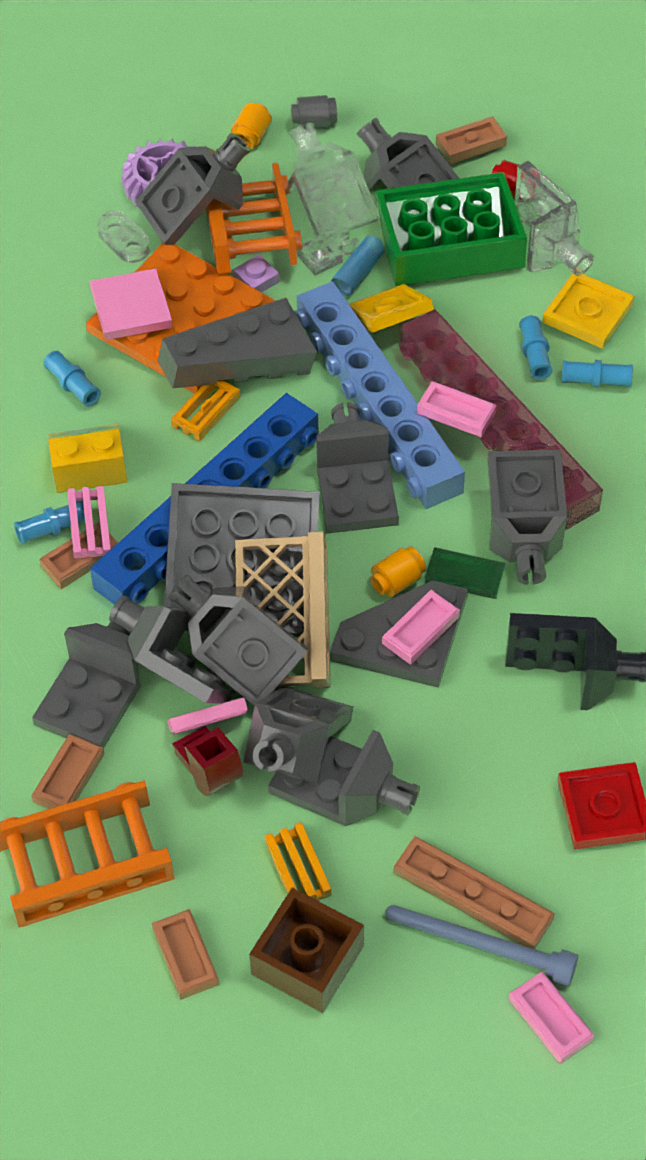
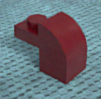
(209, 759)

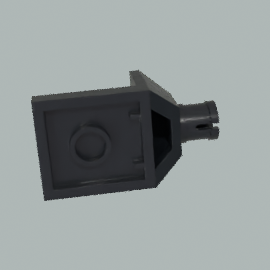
(572, 645)

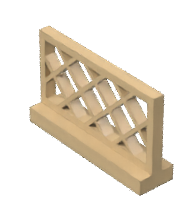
(314, 597)

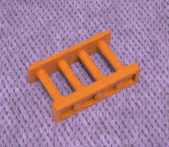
(222, 230)
(96, 886)

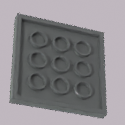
(211, 518)

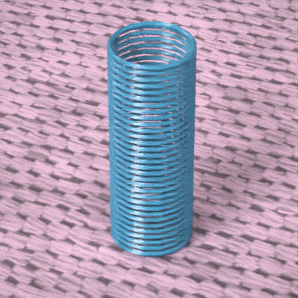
(363, 262)

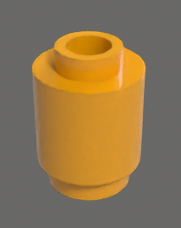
(252, 123)
(397, 571)

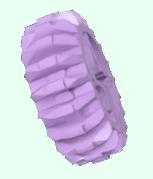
(145, 165)

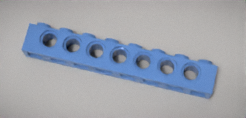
(380, 394)

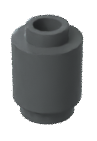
(314, 109)

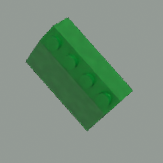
(451, 229)

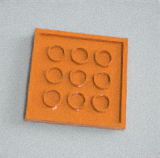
(193, 297)

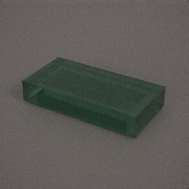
(475, 573)

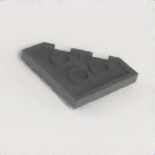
(360, 637)

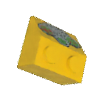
(87, 458)

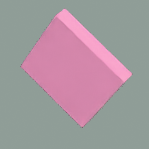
(130, 304)

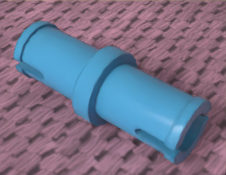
(535, 347)
(597, 373)
(72, 378)
(48, 522)

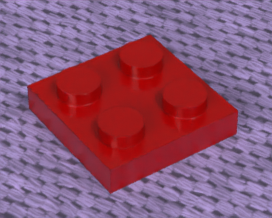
(604, 805)

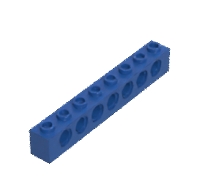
(245, 462)

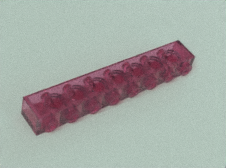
(451, 362)

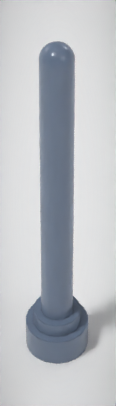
(557, 965)

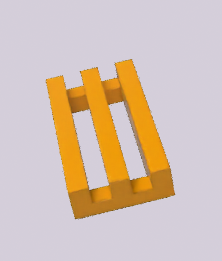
(211, 410)
(285, 837)

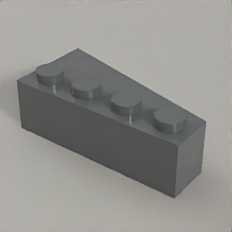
(239, 347)

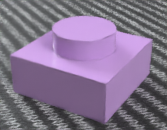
(257, 273)

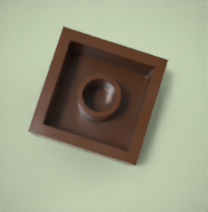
(307, 949)

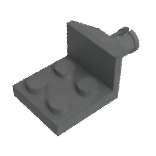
(401, 159)
(190, 184)
(355, 473)
(527, 508)
(237, 638)
(152, 642)
(92, 685)
(292, 732)
(350, 783)

